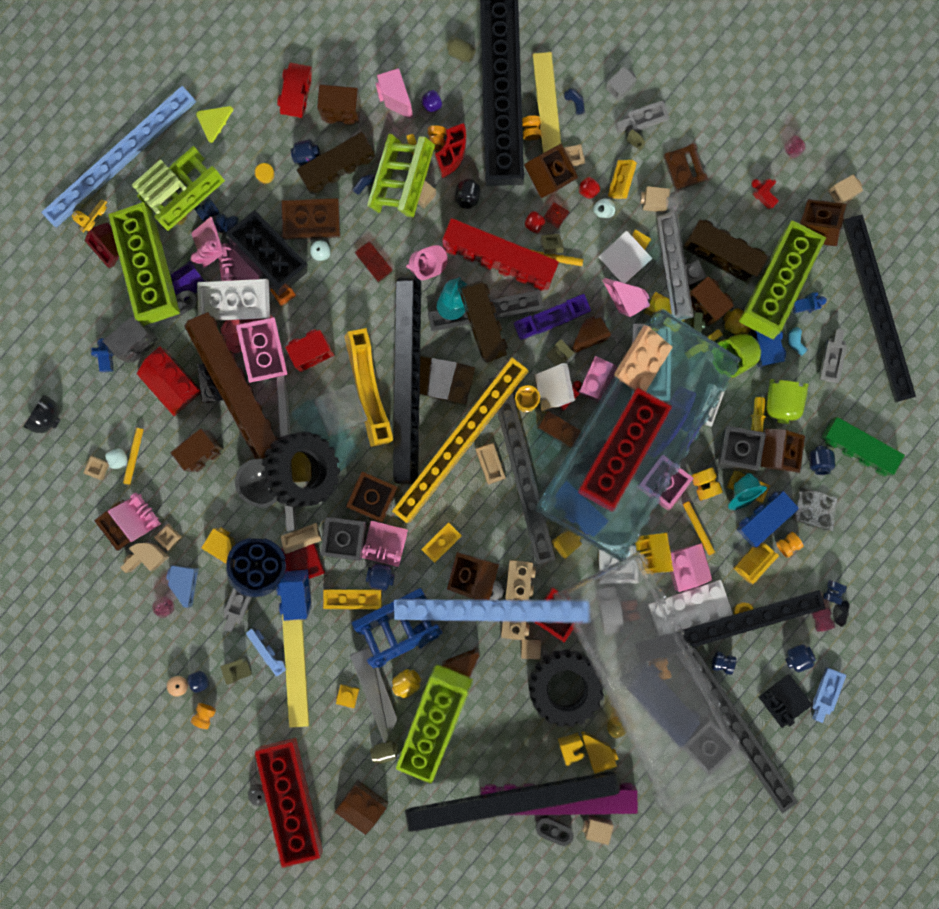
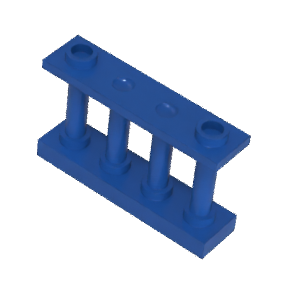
(382, 617)

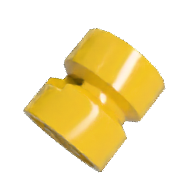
(527, 398)
(703, 477)

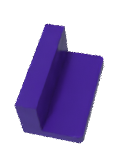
(186, 279)

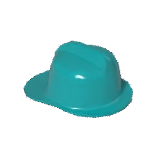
(450, 302)
(746, 492)

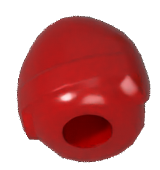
(589, 188)
(534, 222)

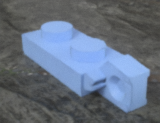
(266, 652)
(827, 693)

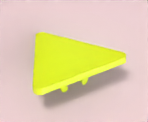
(213, 121)

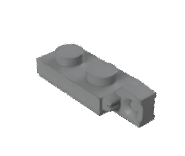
(643, 118)
(833, 357)
(235, 609)

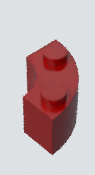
(295, 90)
(453, 151)

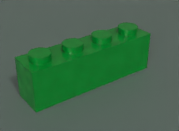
(862, 446)

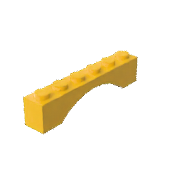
(361, 362)

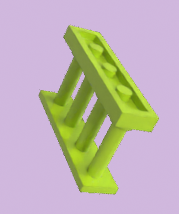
(415, 179)
(195, 191)

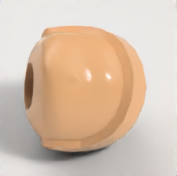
(177, 680)

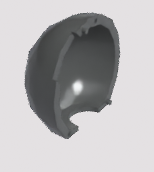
(251, 485)

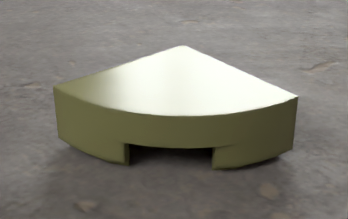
(635, 140)

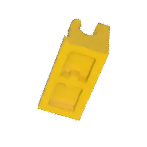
(756, 562)
(570, 745)

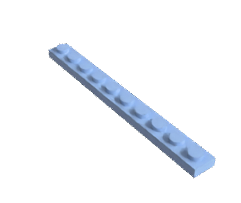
(118, 157)
(492, 610)

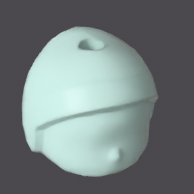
(604, 208)
(323, 253)
(116, 458)

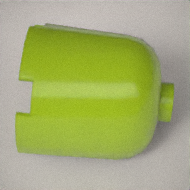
(745, 348)
(786, 400)

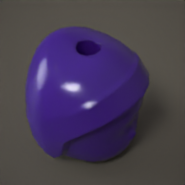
(431, 101)

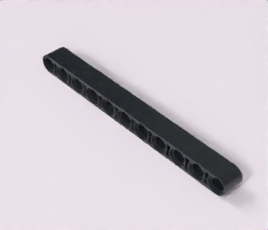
(407, 380)
(512, 801)

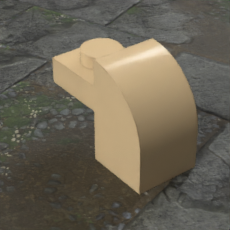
(148, 553)

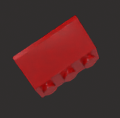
(168, 380)

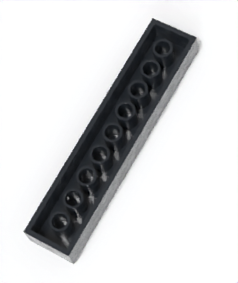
(501, 92)

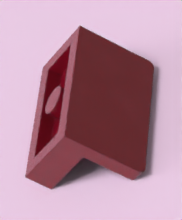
(103, 244)

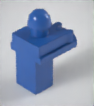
(810, 303)
(104, 356)

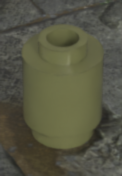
(461, 50)
(384, 752)

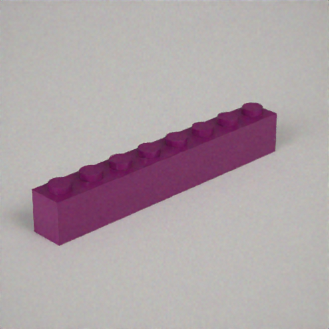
(623, 803)

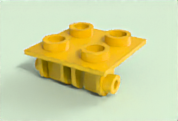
(87, 221)
(657, 552)

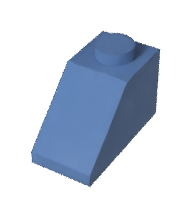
(183, 583)

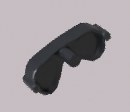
(841, 620)

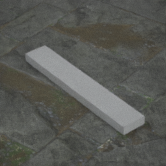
(675, 266)

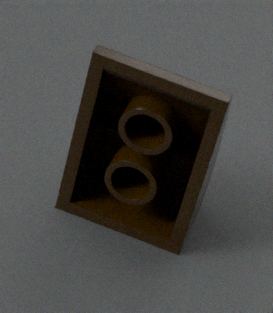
(445, 380)

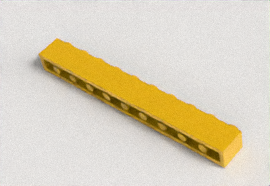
(460, 440)

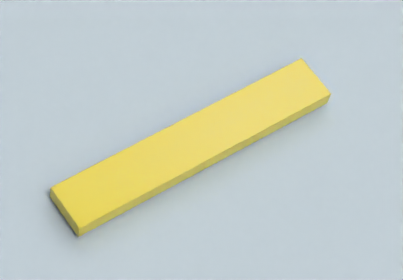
(546, 100)
(295, 673)

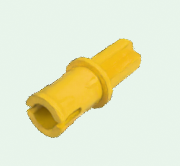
(758, 414)

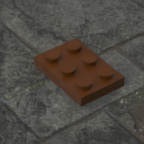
(311, 219)

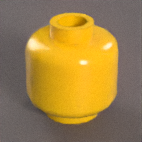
(732, 325)
(406, 683)

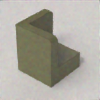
(236, 670)

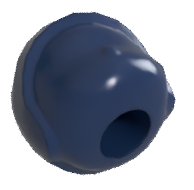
(198, 681)

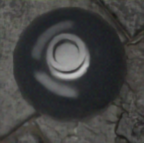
(43, 416)

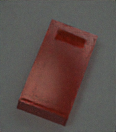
(373, 262)

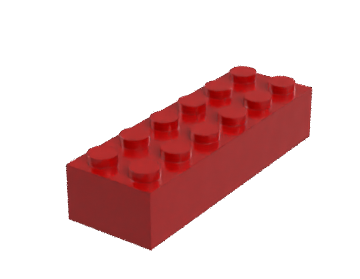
(499, 254)
(624, 449)
(288, 802)

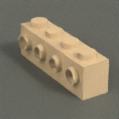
(518, 588)

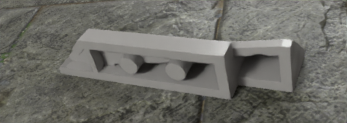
(375, 692)

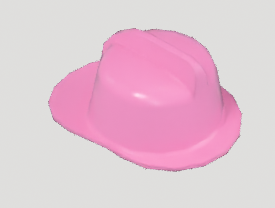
(428, 262)

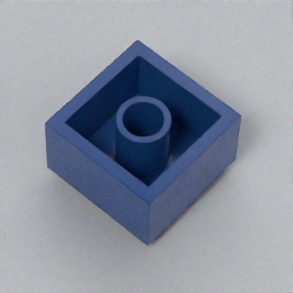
(295, 595)

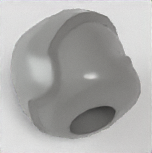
(497, 591)

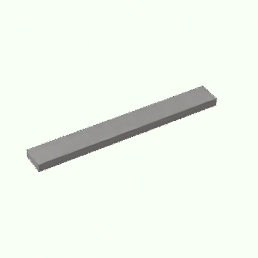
(284, 422)

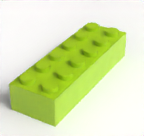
(144, 264)
(782, 280)
(434, 723)

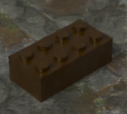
(725, 251)

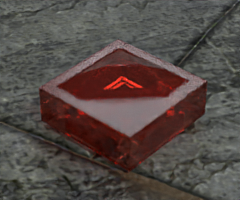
(556, 215)

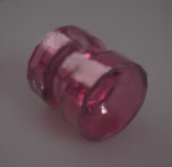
(823, 620)

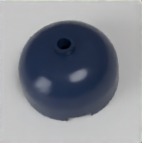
(257, 567)

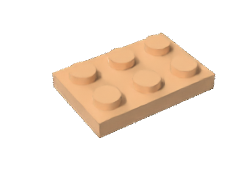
(643, 359)

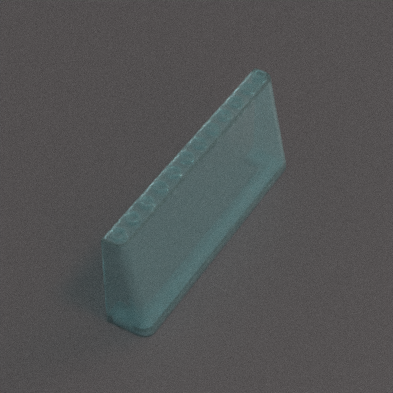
(687, 381)

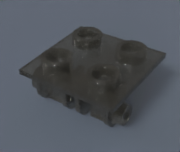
(816, 509)

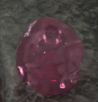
(794, 147)
(163, 607)

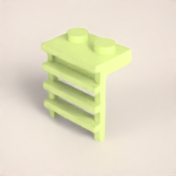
(157, 185)

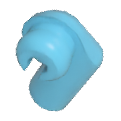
(794, 341)

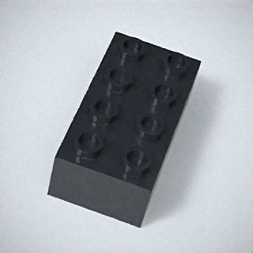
(266, 252)

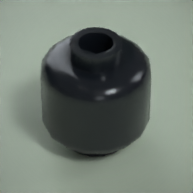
(467, 193)

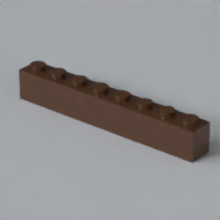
(231, 384)

